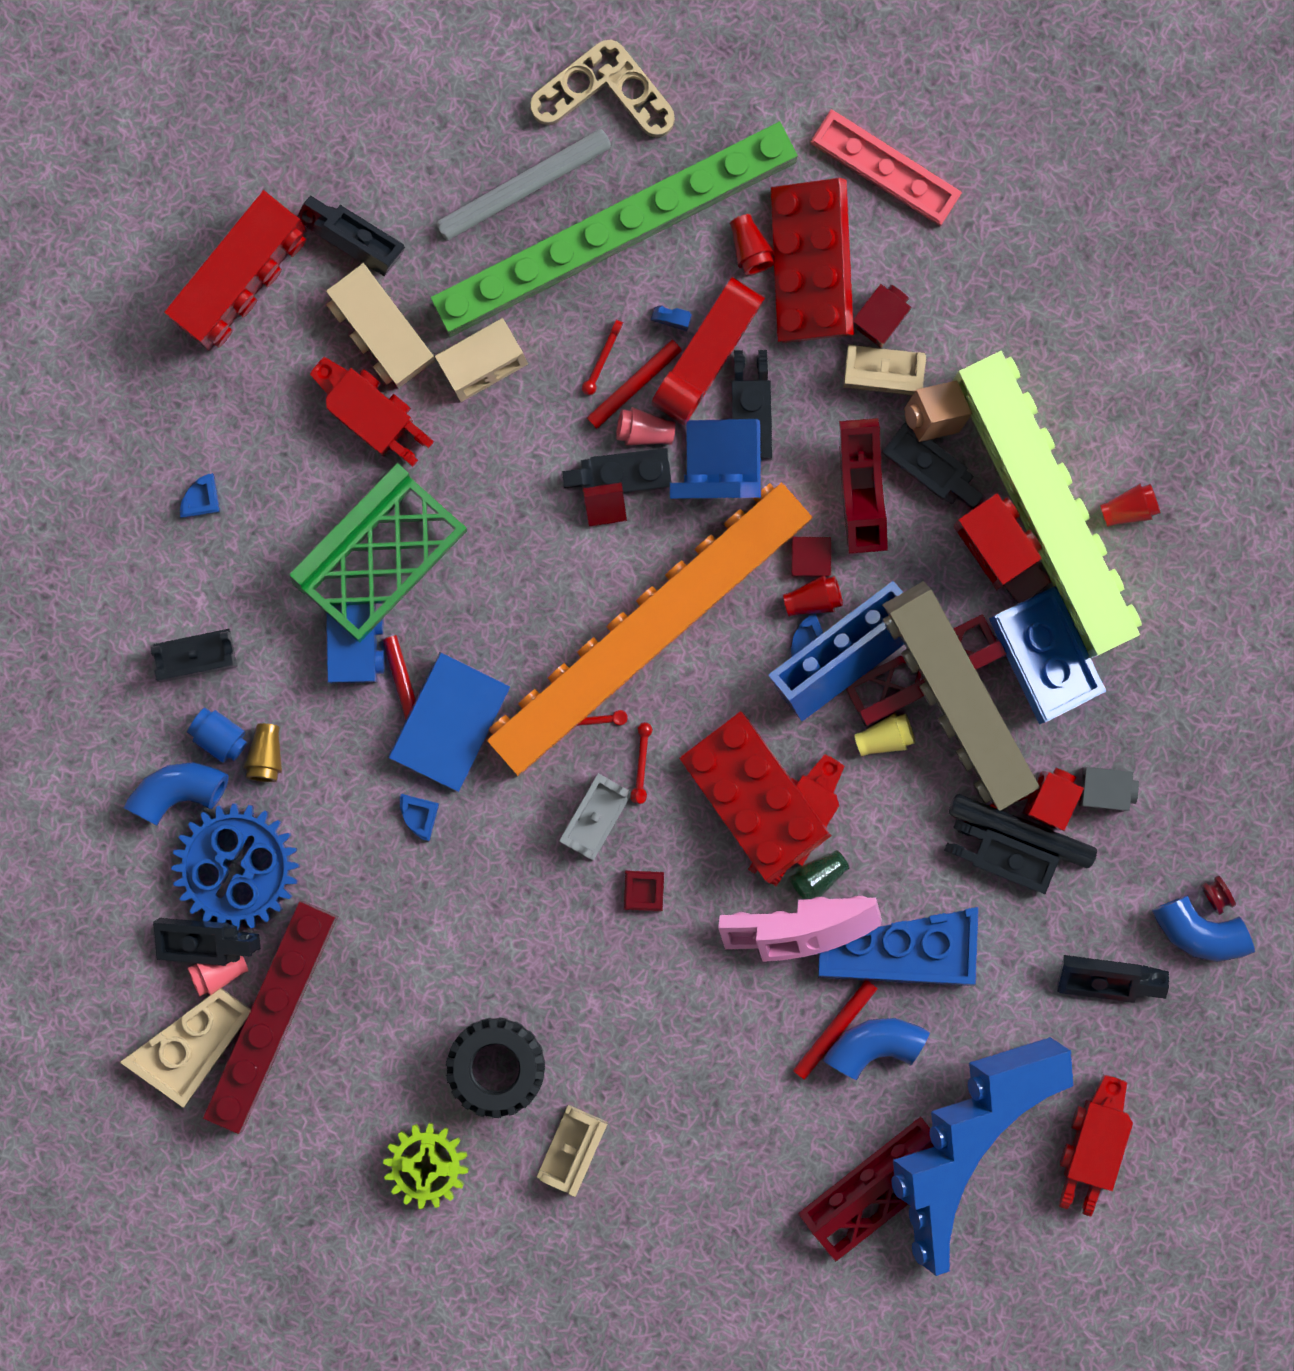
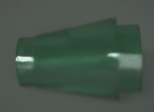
(819, 875)

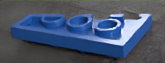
(913, 951)

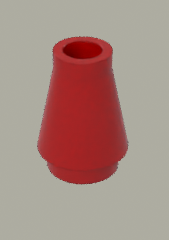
(751, 247)
(1132, 506)
(815, 597)

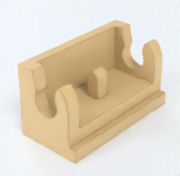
(481, 360)
(884, 370)
(572, 1150)

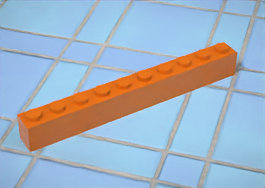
(649, 629)

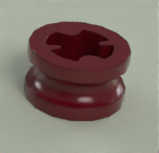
(1218, 895)

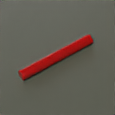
(634, 384)
(399, 673)
(835, 1029)

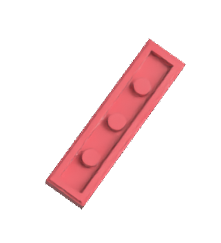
(885, 167)

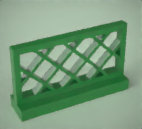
(354, 529)

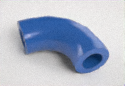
(174, 785)
(1202, 937)
(873, 1040)

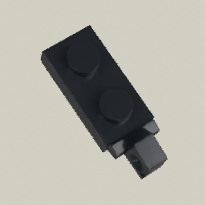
(352, 234)
(932, 467)
(635, 470)
(202, 941)
(1111, 979)

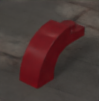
(862, 486)

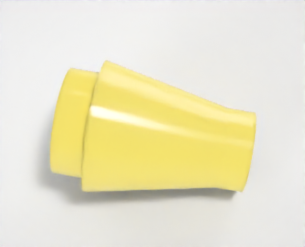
(886, 736)

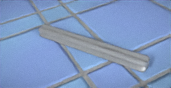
(524, 184)

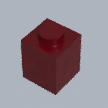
(882, 314)

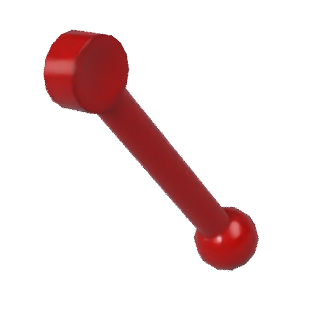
(589, 386)
(619, 718)
(638, 794)

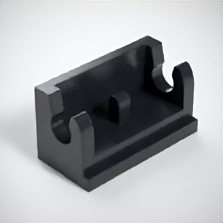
(193, 655)

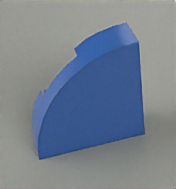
(675, 318)
(200, 498)
(805, 634)
(419, 815)

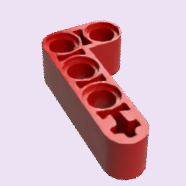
(707, 351)

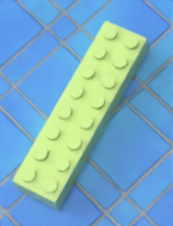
(1046, 504)

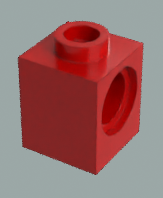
(1054, 799)

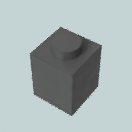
(1108, 789)

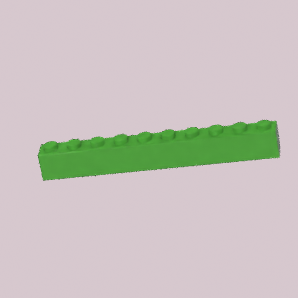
(615, 229)

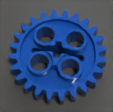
(204, 849)

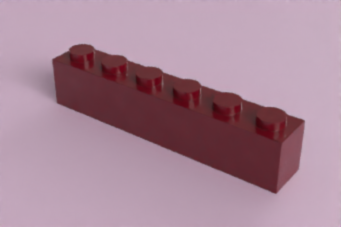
(270, 1017)

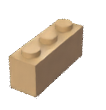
(379, 327)

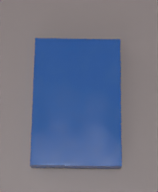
(1047, 655)
(449, 721)

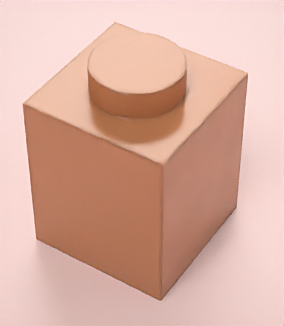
(937, 411)

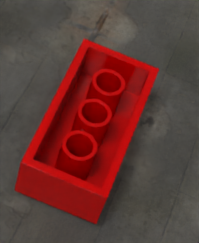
(237, 271)

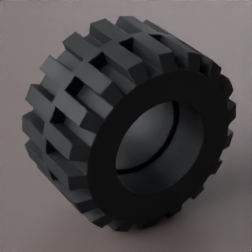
(461, 1076)

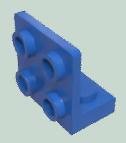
(721, 460)

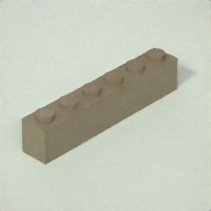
(960, 695)

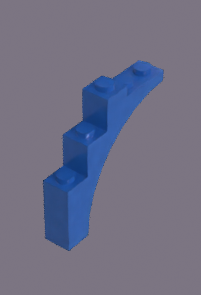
(963, 1132)

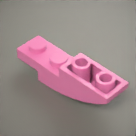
(814, 929)

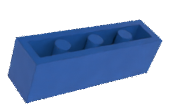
(837, 656)

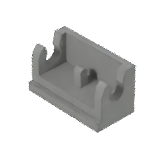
(595, 816)

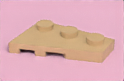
(190, 1047)

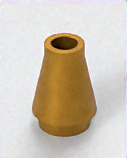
(264, 755)

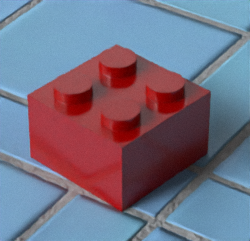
(998, 540)

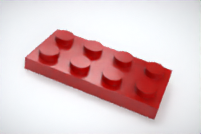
(812, 260)
(755, 797)

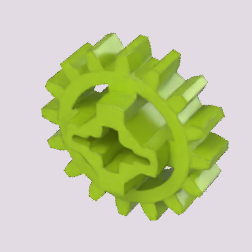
(445, 1167)

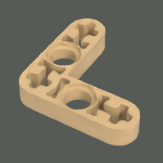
(614, 79)

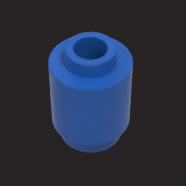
(217, 735)

